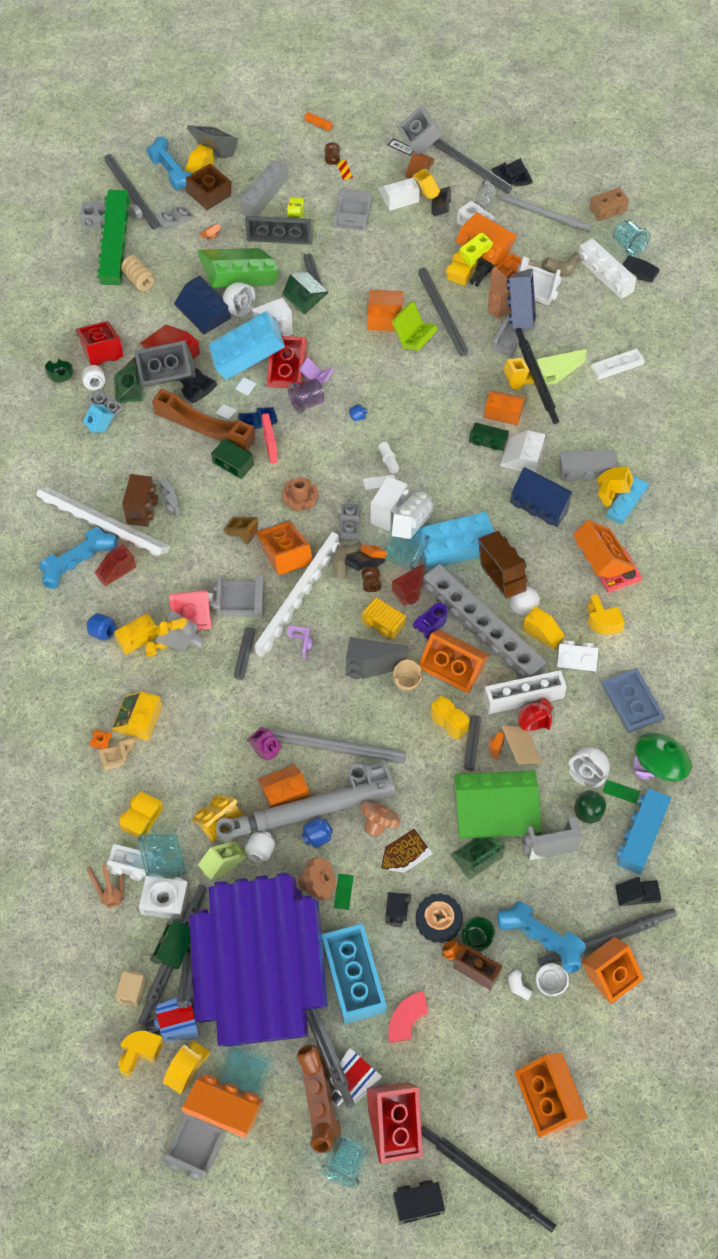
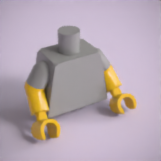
(175, 633)

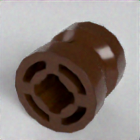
(332, 153)
(371, 579)

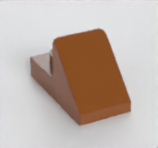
(418, 163)

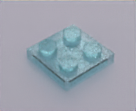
(407, 551)
(161, 855)
(245, 1070)

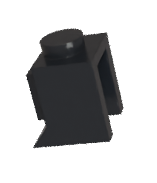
(397, 908)

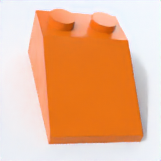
(383, 308)
(285, 547)

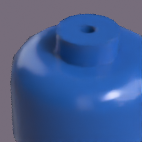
(358, 412)

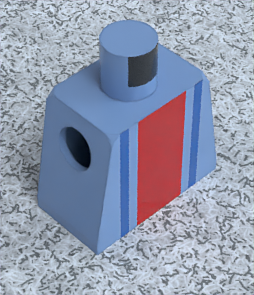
(174, 1022)

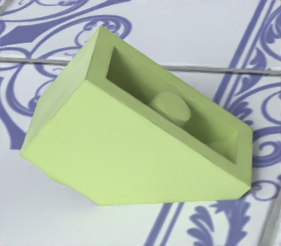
(221, 859)

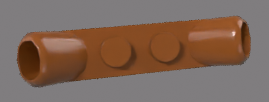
(323, 1123)

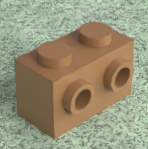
(609, 204)

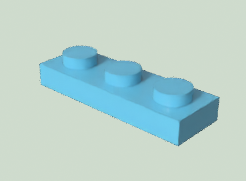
(627, 501)

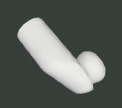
(516, 985)

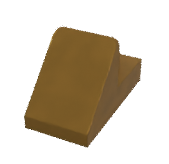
(243, 526)

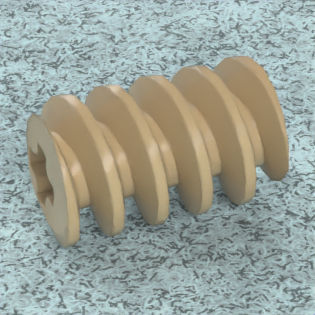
(137, 273)

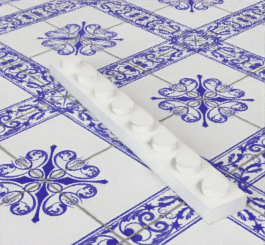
(99, 519)
(294, 599)

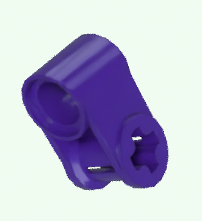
(429, 622)

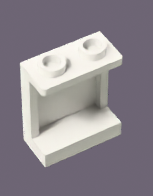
(544, 282)

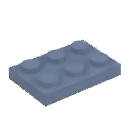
(632, 700)

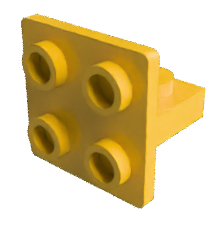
(220, 807)

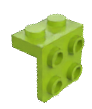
(411, 329)

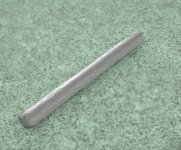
(339, 745)

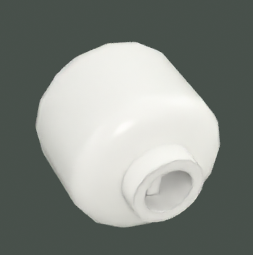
(93, 377)
(259, 846)

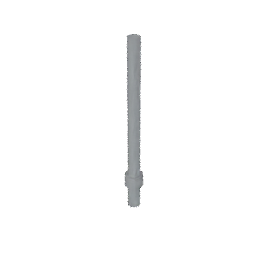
(574, 223)

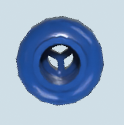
(101, 626)
(317, 832)

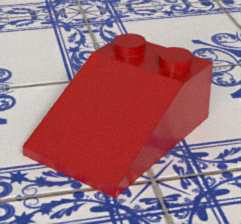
(170, 334)
(100, 343)
(286, 363)
(395, 1121)

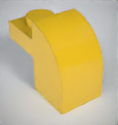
(517, 373)
(614, 481)
(604, 621)
(136, 1045)
(185, 1065)

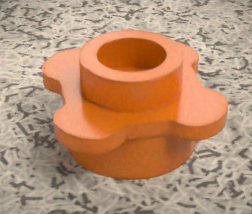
(104, 743)
(451, 950)

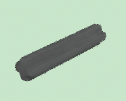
(311, 267)
(244, 653)
(472, 742)
(185, 982)

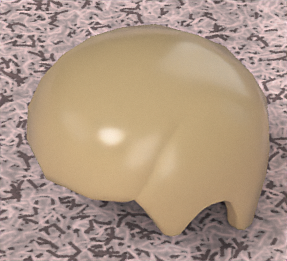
(407, 675)

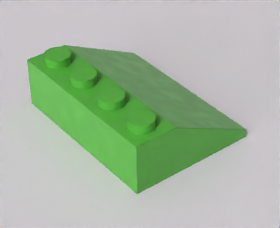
(238, 265)
(497, 804)

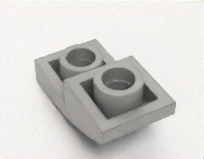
(176, 217)
(100, 398)
(170, 497)
(349, 522)

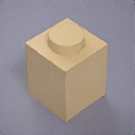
(130, 988)

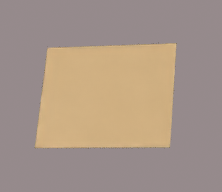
(521, 745)

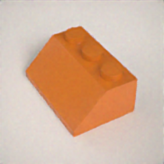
(500, 236)
(602, 550)
(453, 660)
(550, 1094)
(223, 1105)

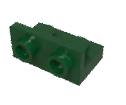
(488, 436)

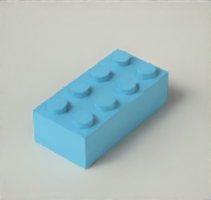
(246, 345)
(454, 540)
(353, 974)

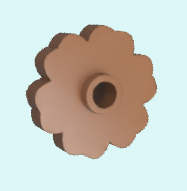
(300, 494)
(378, 817)
(318, 879)

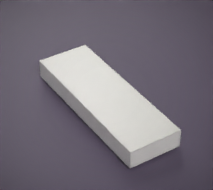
(617, 364)

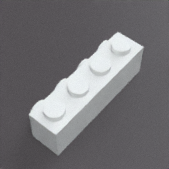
(607, 268)
(412, 515)
(524, 691)

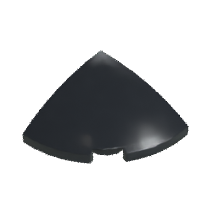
(513, 173)
(198, 387)

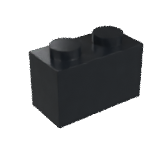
(418, 1202)

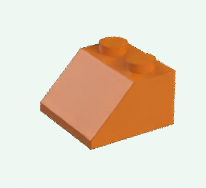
(504, 407)
(284, 786)
(613, 969)

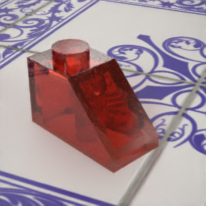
(115, 565)
(409, 586)

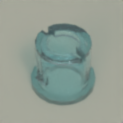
(631, 237)
(345, 1162)

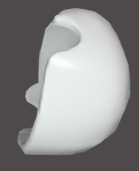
(525, 601)
(552, 979)

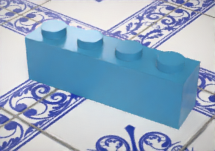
(644, 831)

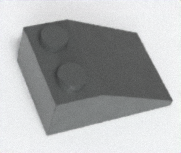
(216, 139)
(372, 658)

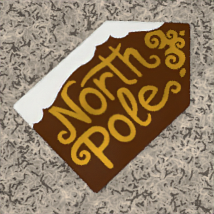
(405, 852)

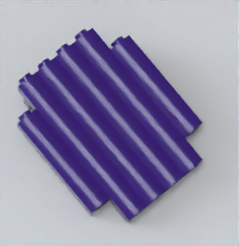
(257, 960)

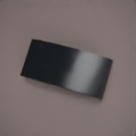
(440, 204)
(644, 270)
(361, 560)

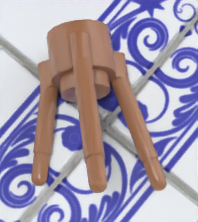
(111, 895)

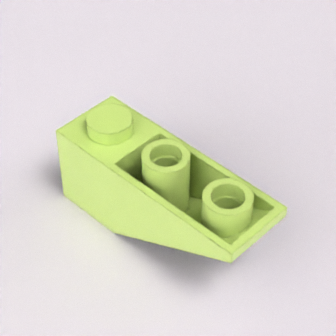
(558, 366)

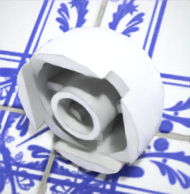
(239, 298)
(589, 766)

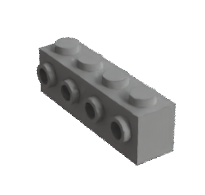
(264, 189)

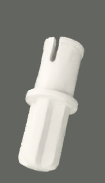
(388, 457)

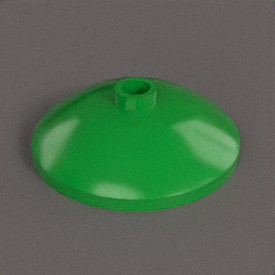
(663, 757)

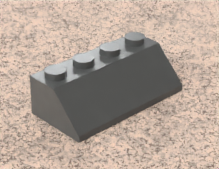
(279, 230)

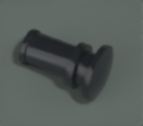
(482, 270)

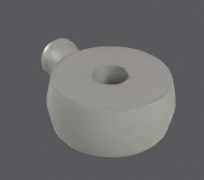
(136, 212)

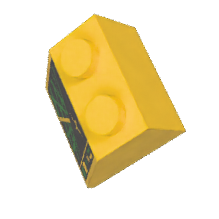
(138, 715)

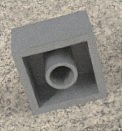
(420, 130)

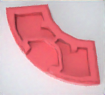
(405, 1016)

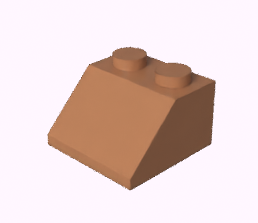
(498, 295)

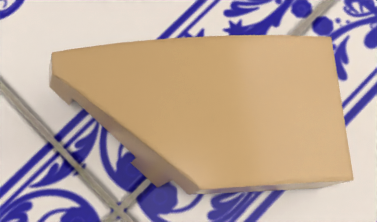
(116, 755)

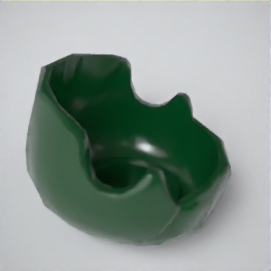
(59, 371)
(590, 806)
(478, 933)

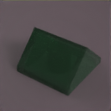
(303, 291)
(128, 383)
(478, 855)

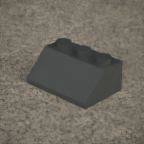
(165, 364)

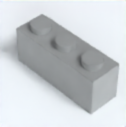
(585, 464)

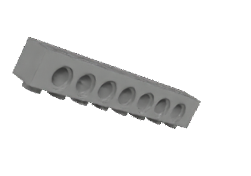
(480, 614)

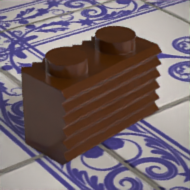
(477, 967)

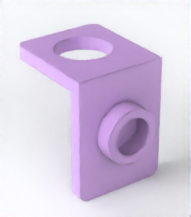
(311, 371)
(305, 635)
(640, 770)

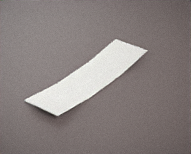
(245, 387)

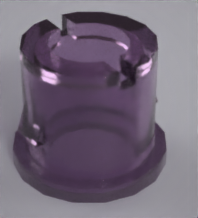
(305, 394)

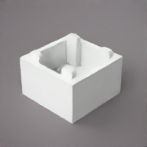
(387, 501)

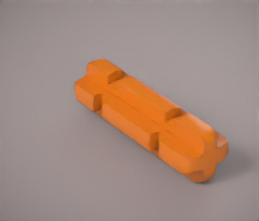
(318, 121)

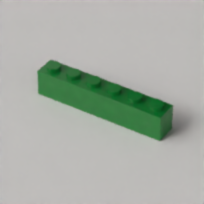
(114, 237)

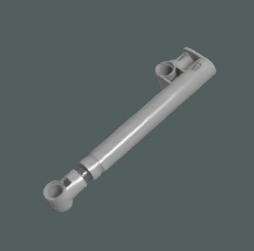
(371, 786)

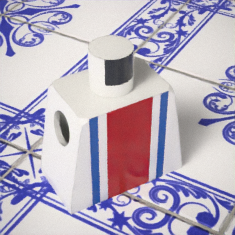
(359, 1076)

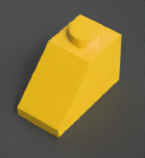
(199, 158)
(543, 628)

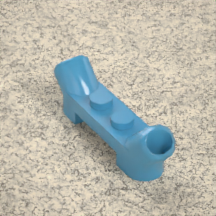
(158, 154)
(54, 567)
(568, 947)

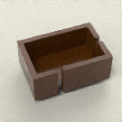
(502, 564)

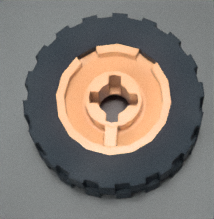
(448, 926)

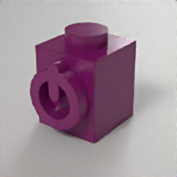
(265, 743)

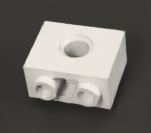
(159, 887)

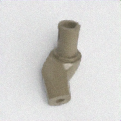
(566, 267)
(339, 559)

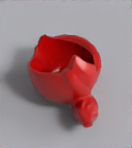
(536, 715)

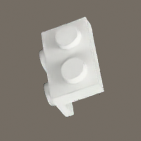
(576, 656)
(126, 861)

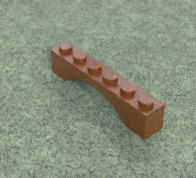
(175, 409)

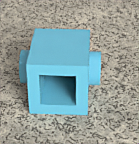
(98, 418)

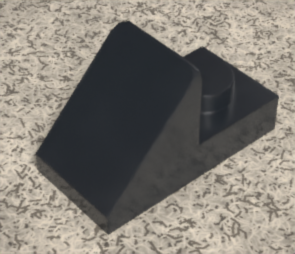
(637, 892)

